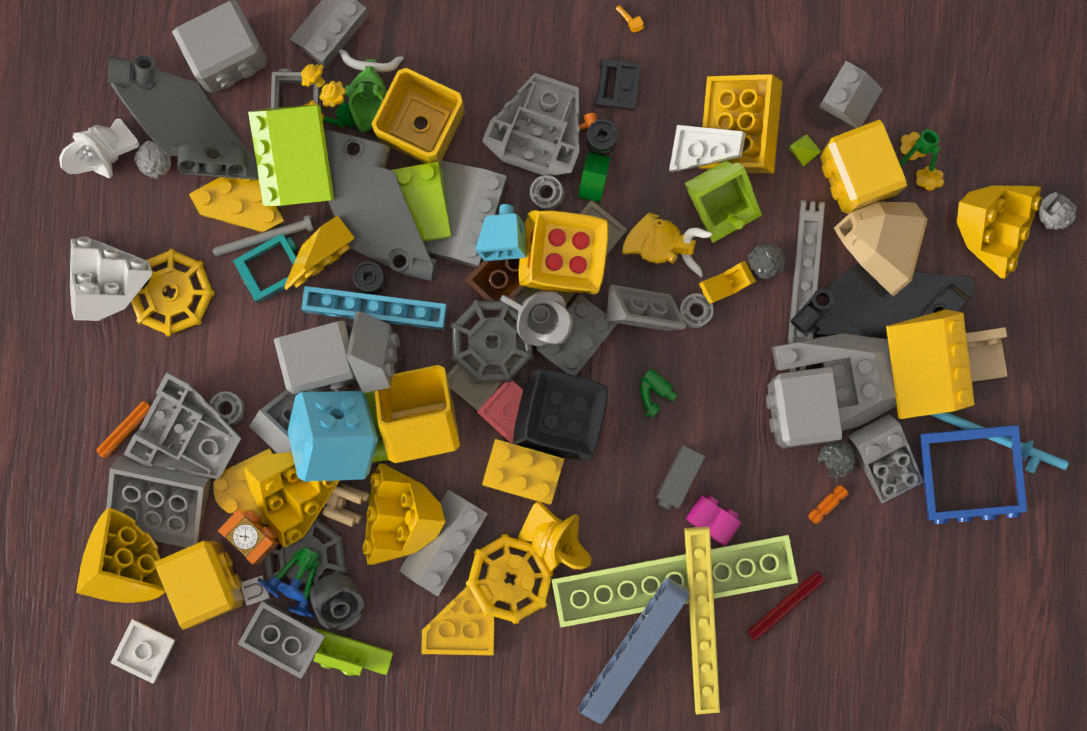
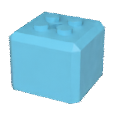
(332, 435)

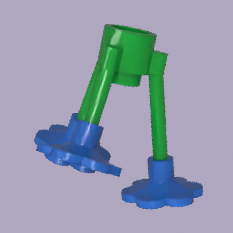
(306, 560)

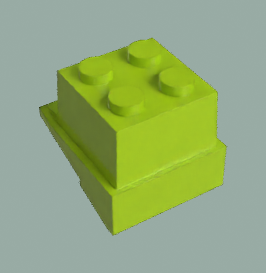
(724, 199)

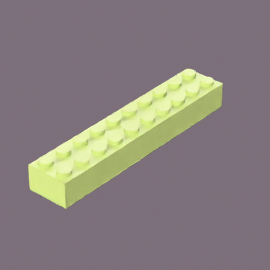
(631, 586)

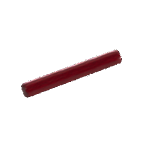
(786, 606)

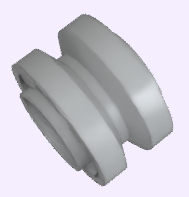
(539, 185)
(700, 300)
(237, 403)

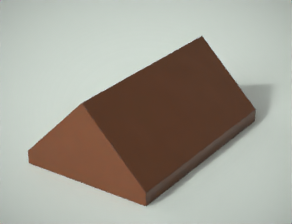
(496, 279)

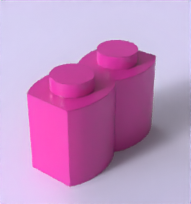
(708, 513)

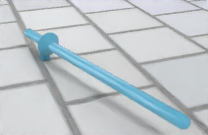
(1026, 448)

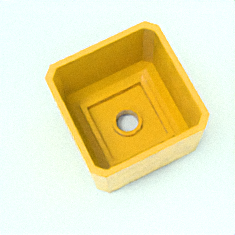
(413, 98)
(862, 167)
(417, 415)
(200, 583)

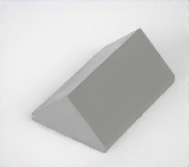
(643, 309)

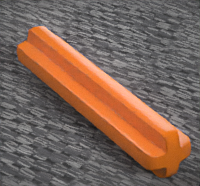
(123, 430)

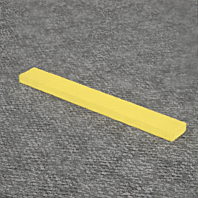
(702, 620)

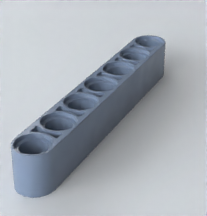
(634, 650)

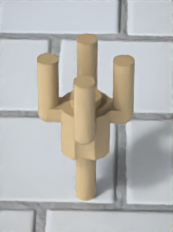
(335, 504)

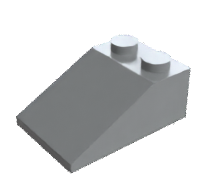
(281, 639)

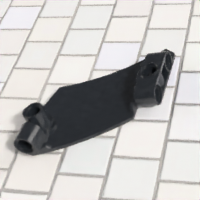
(865, 307)

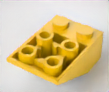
(320, 250)

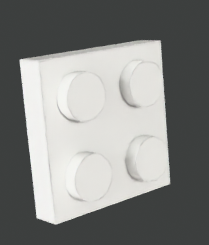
(143, 651)

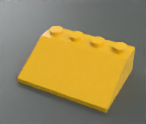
(748, 106)
(930, 364)

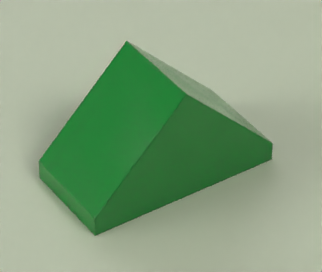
(594, 177)

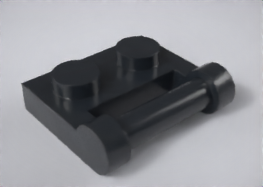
(625, 84)

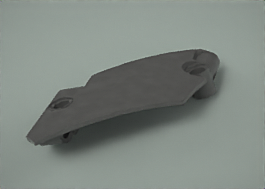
(374, 206)

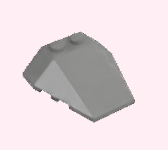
(538, 127)
(183, 433)

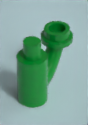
(660, 386)

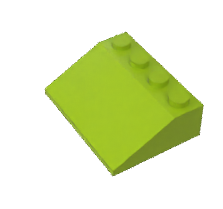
(291, 155)
(427, 199)

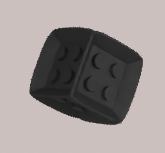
(560, 414)

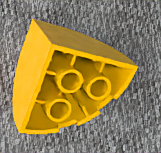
(119, 561)

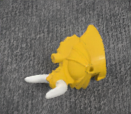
(660, 239)

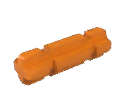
(828, 504)

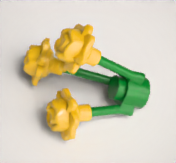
(330, 95)

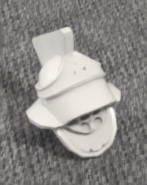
(97, 149)

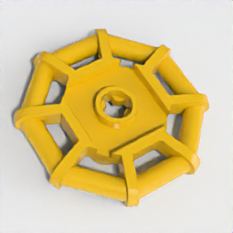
(182, 298)
(504, 592)

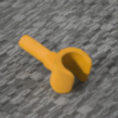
(634, 24)

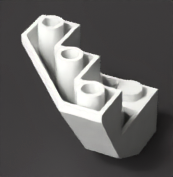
(103, 279)

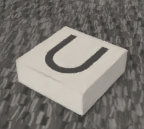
(254, 591)

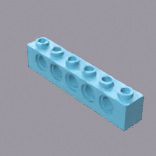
(384, 308)

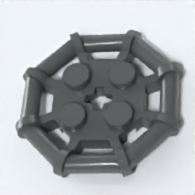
(477, 342)
(315, 545)

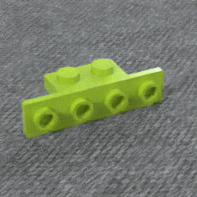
(351, 655)

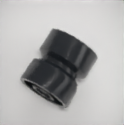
(602, 137)
(369, 278)

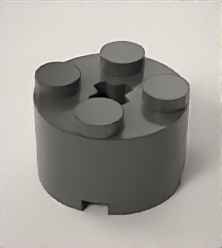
(336, 601)

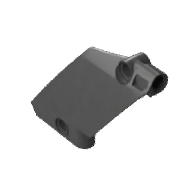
(180, 120)

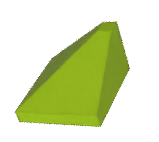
(804, 150)

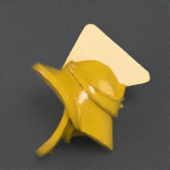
(555, 539)

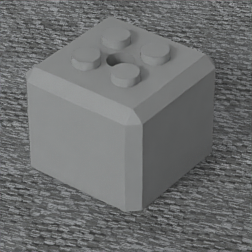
(221, 47)
(316, 359)
(804, 408)

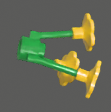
(918, 146)

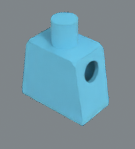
(502, 236)

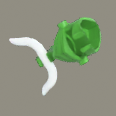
(367, 89)

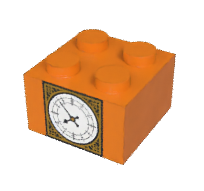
(249, 535)

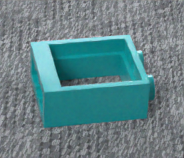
(247, 275)

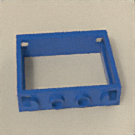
(987, 513)

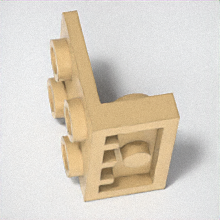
(986, 354)

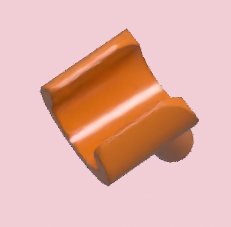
(589, 119)

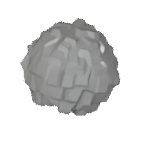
(152, 160)
(1057, 211)

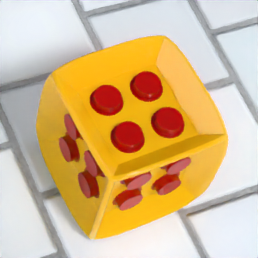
(564, 252)

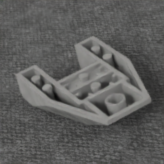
(859, 371)

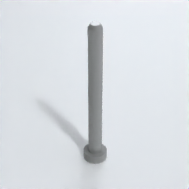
(307, 224)

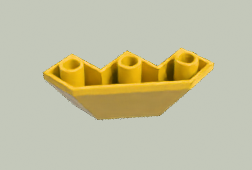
(997, 223)
(284, 498)
(399, 516)

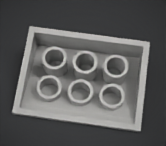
(470, 198)
(160, 500)

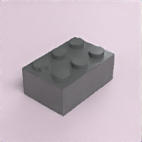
(586, 337)

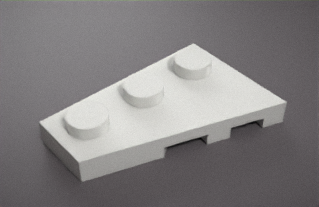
(704, 146)

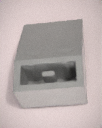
(886, 458)

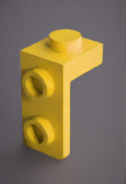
(727, 283)

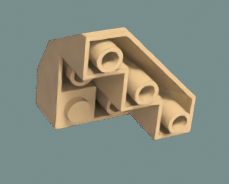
(885, 240)

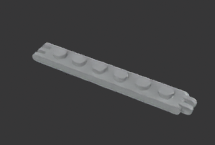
(806, 264)

